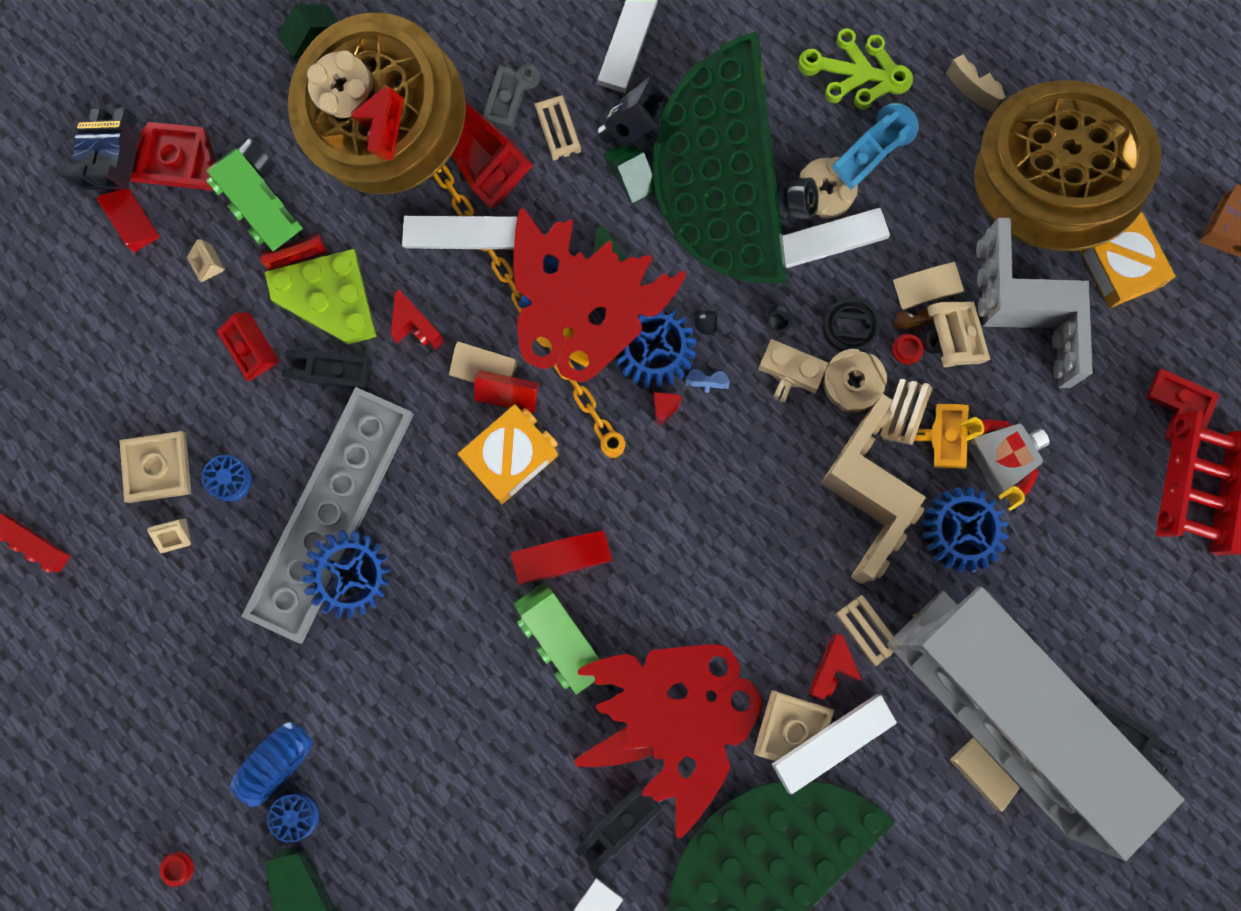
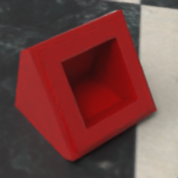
(665, 405)

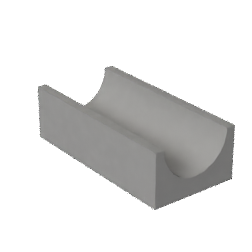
(1036, 723)

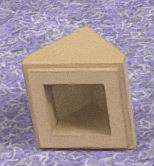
(204, 260)
(170, 535)

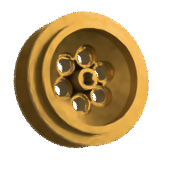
(430, 112)
(1067, 164)

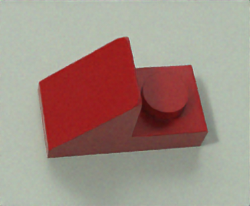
(383, 115)
(408, 317)
(835, 659)

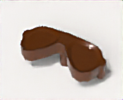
(906, 320)

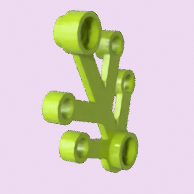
(859, 70)

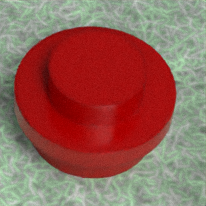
(907, 349)
(177, 869)

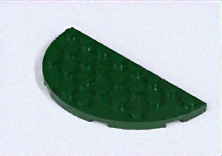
(719, 168)
(775, 849)

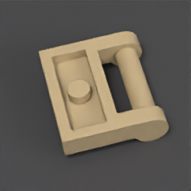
(965, 331)

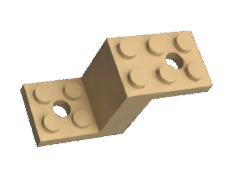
(874, 492)

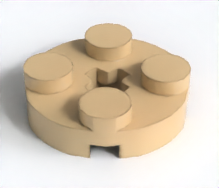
(325, 74)
(841, 198)
(860, 364)

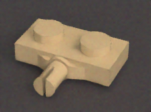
(792, 368)

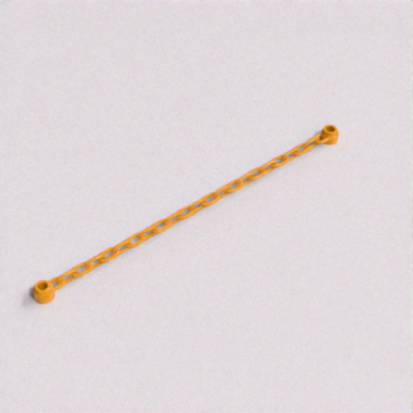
(611, 453)

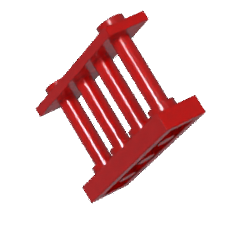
(1172, 520)

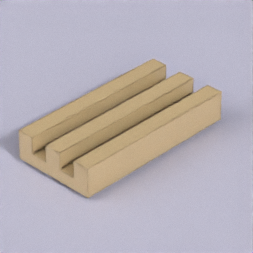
(564, 150)
(895, 408)
(851, 607)

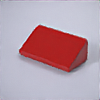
(128, 218)
(294, 252)
(247, 345)
(505, 391)

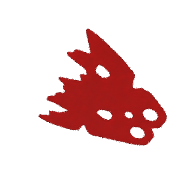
(574, 292)
(679, 726)

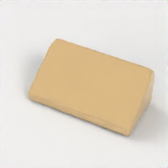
(469, 360)
(985, 775)

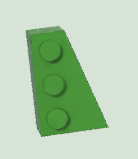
(252, 200)
(557, 635)

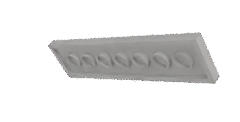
(331, 502)

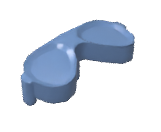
(699, 379)

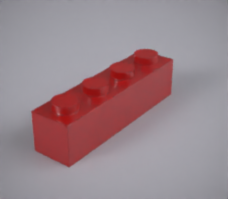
(32, 545)

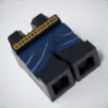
(103, 151)

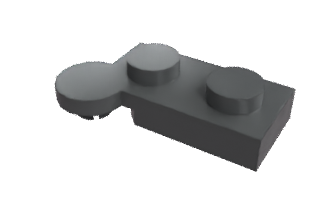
(508, 94)

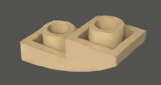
(982, 91)
(928, 285)

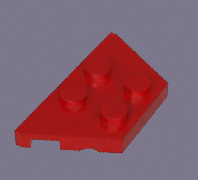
(173, 156)

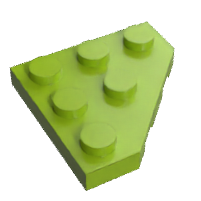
(326, 295)

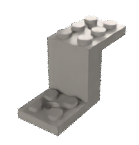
(1035, 304)

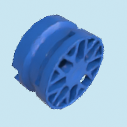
(227, 478)
(293, 817)

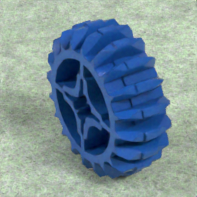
(664, 353)
(975, 539)
(370, 587)
(271, 764)

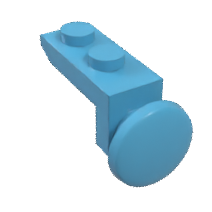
(894, 127)

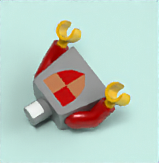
(1006, 456)

